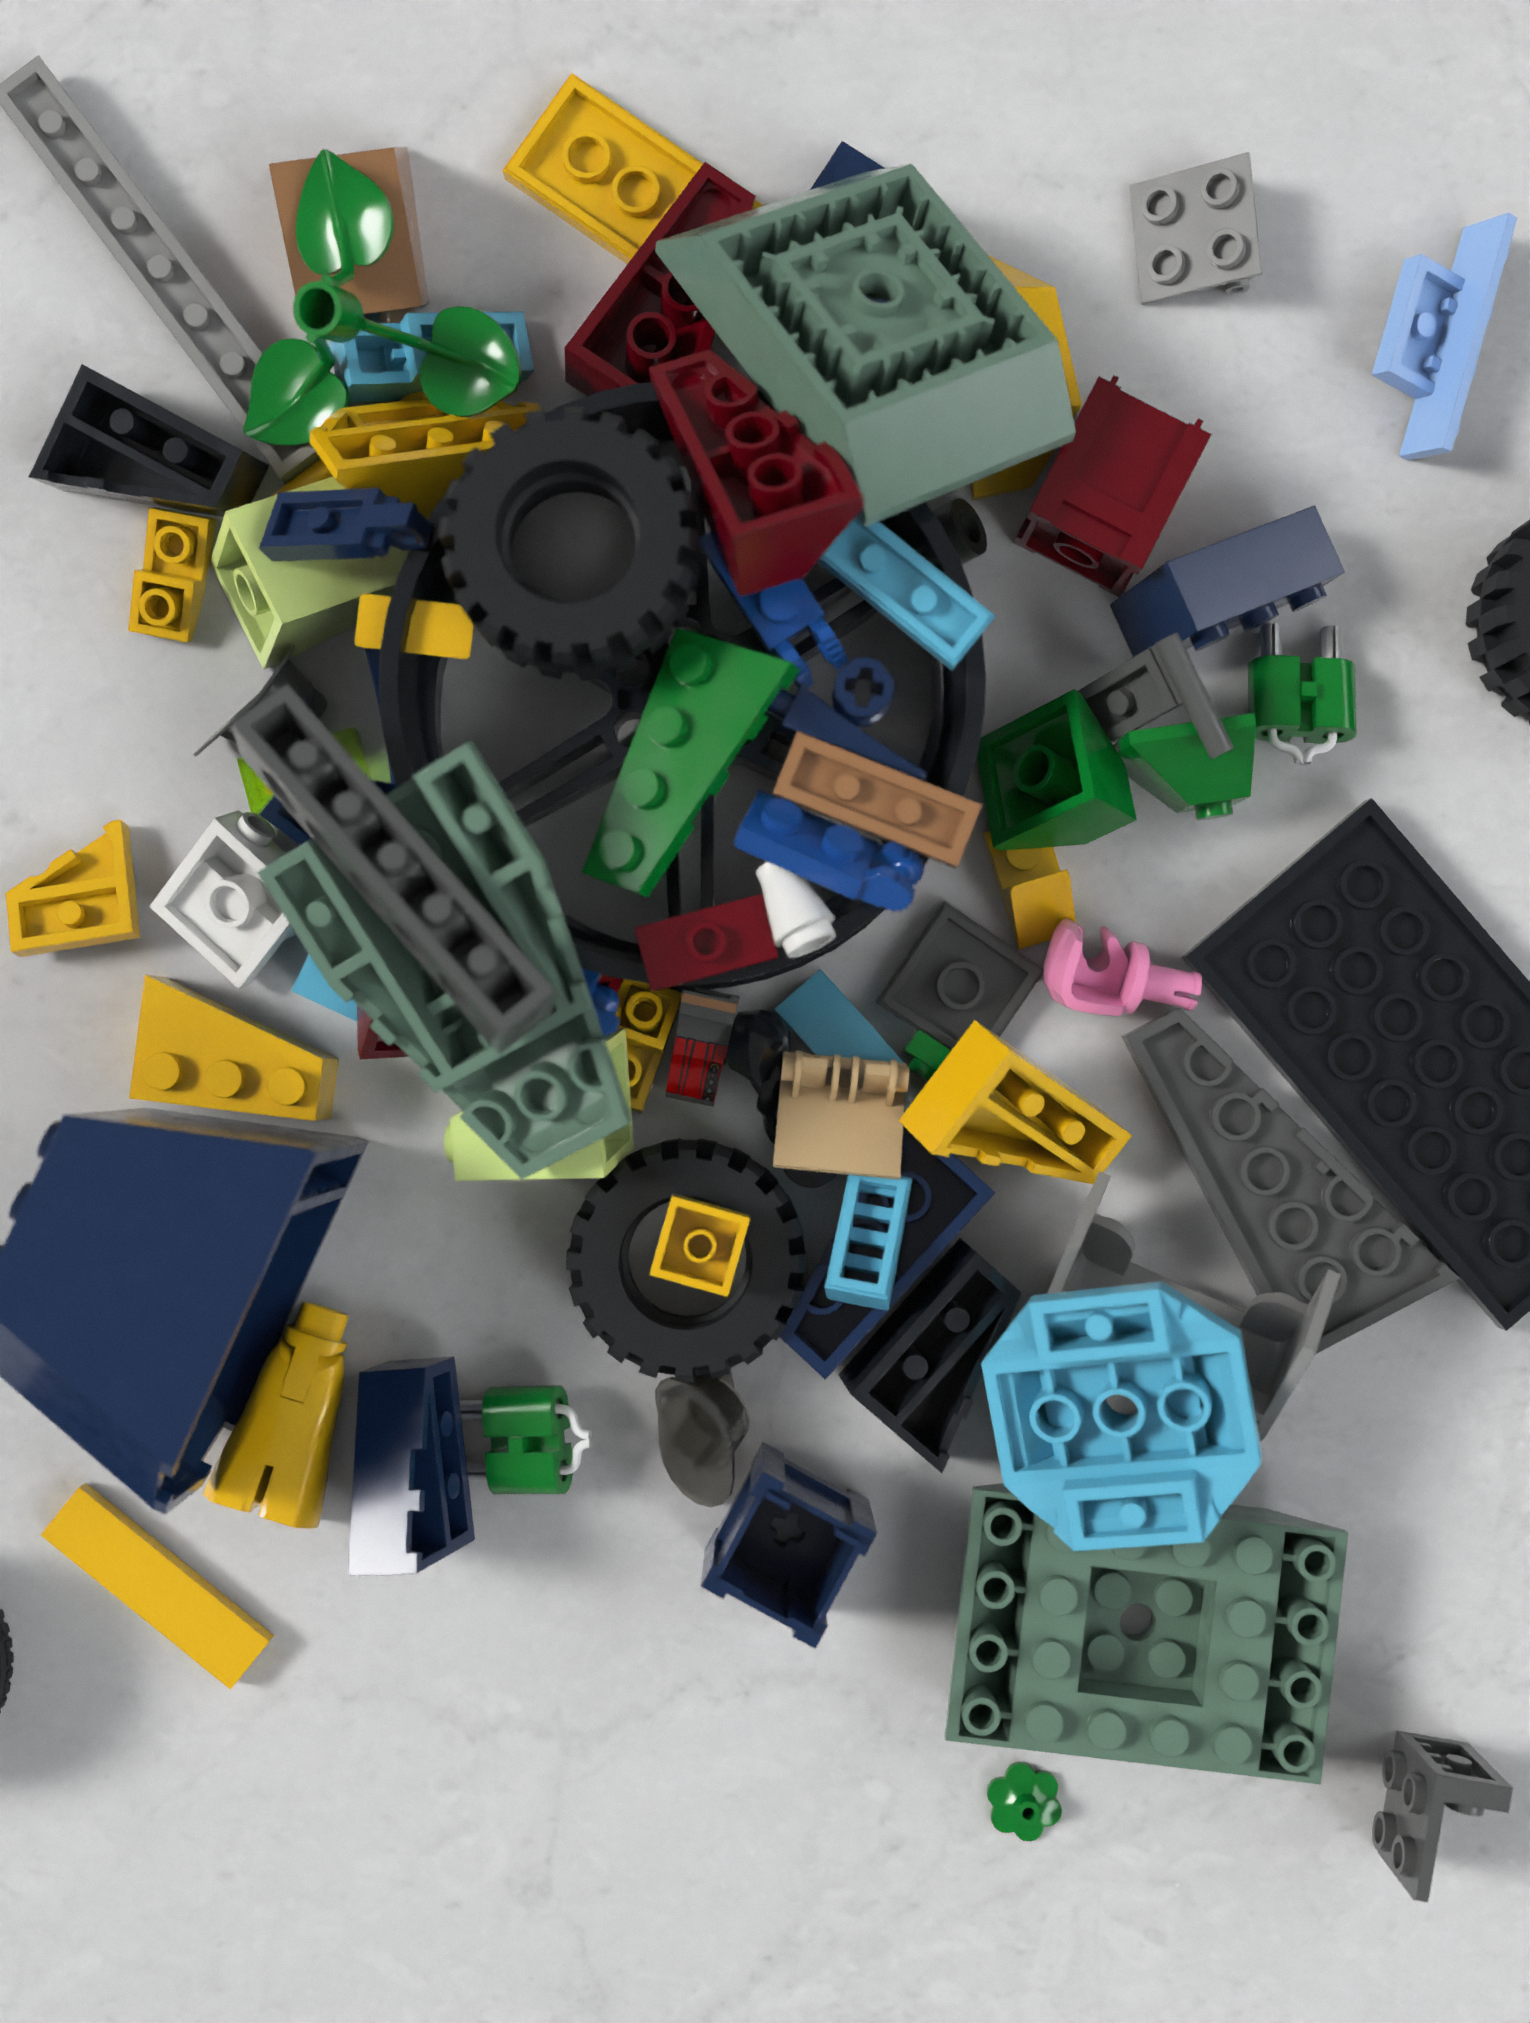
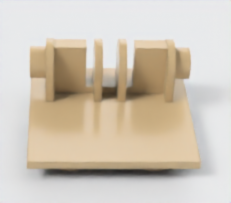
(840, 1115)

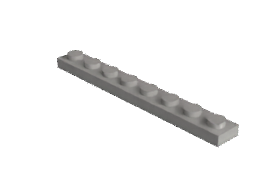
(142, 246)

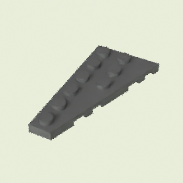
(1277, 1189)

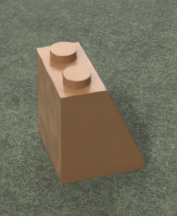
(397, 279)

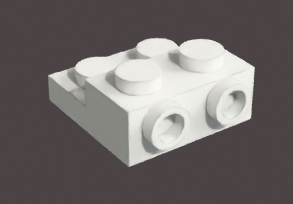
(222, 901)

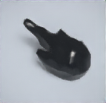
(757, 1055)

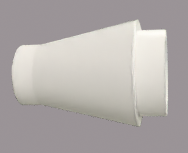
(795, 911)

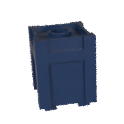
(795, 1577)

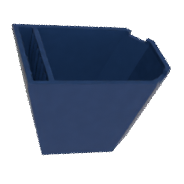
(160, 1279)

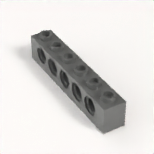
(393, 869)

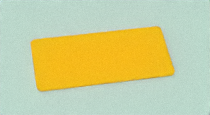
(433, 629)

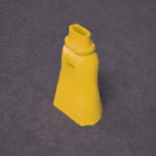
(287, 1426)

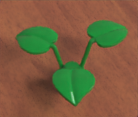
(344, 224)

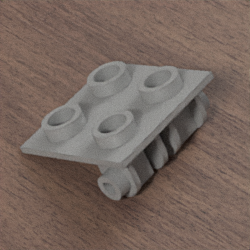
(1196, 230)

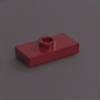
(706, 942)

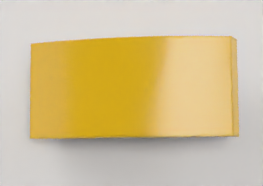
(173, 575)
(648, 1025)

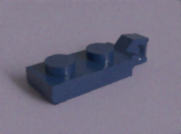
(342, 525)

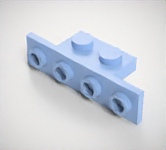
(1439, 331)

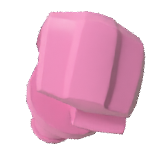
(1113, 979)

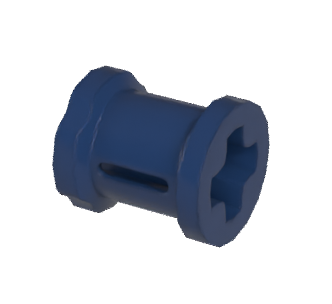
(880, 683)

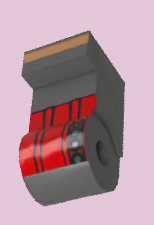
(701, 1044)

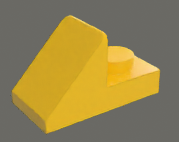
(1031, 891)

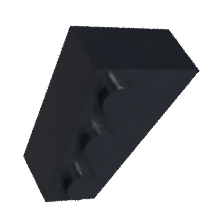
(139, 452)
(930, 1352)

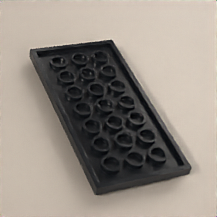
(1397, 1037)

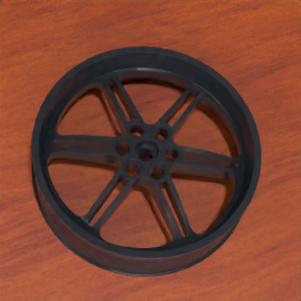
(413, 692)

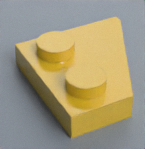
(78, 899)

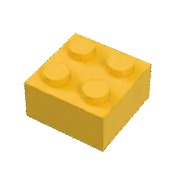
(700, 1244)

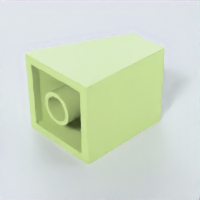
(292, 600)
(477, 1161)

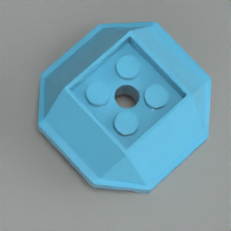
(1113, 1474)

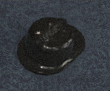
(699, 1434)

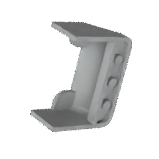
(1276, 1328)

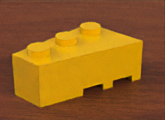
(222, 1060)
(1011, 1111)

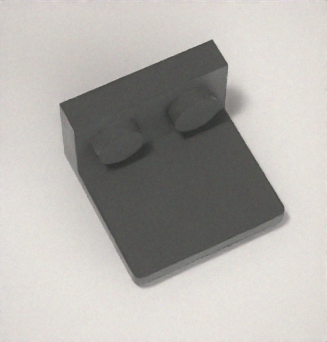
(1419, 1780)

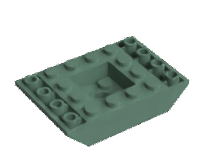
(906, 390)
(1217, 1681)

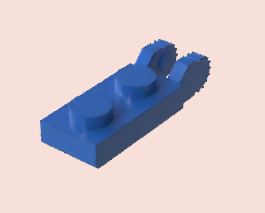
(780, 616)
(829, 853)

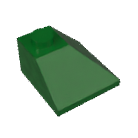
(1179, 772)
(1053, 778)

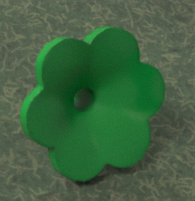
(1021, 1790)

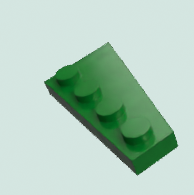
(691, 730)

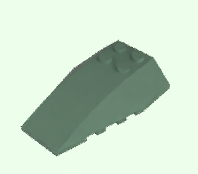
(554, 1083)

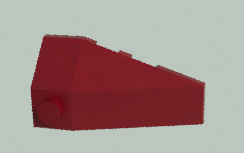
(646, 311)
(758, 479)

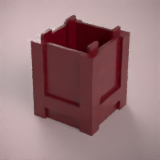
(1112, 487)

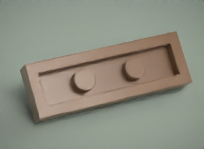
(877, 800)

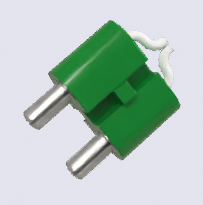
(1300, 697)
(526, 1439)

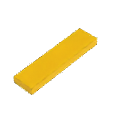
(157, 1585)

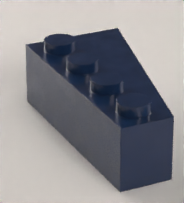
(939, 1207)

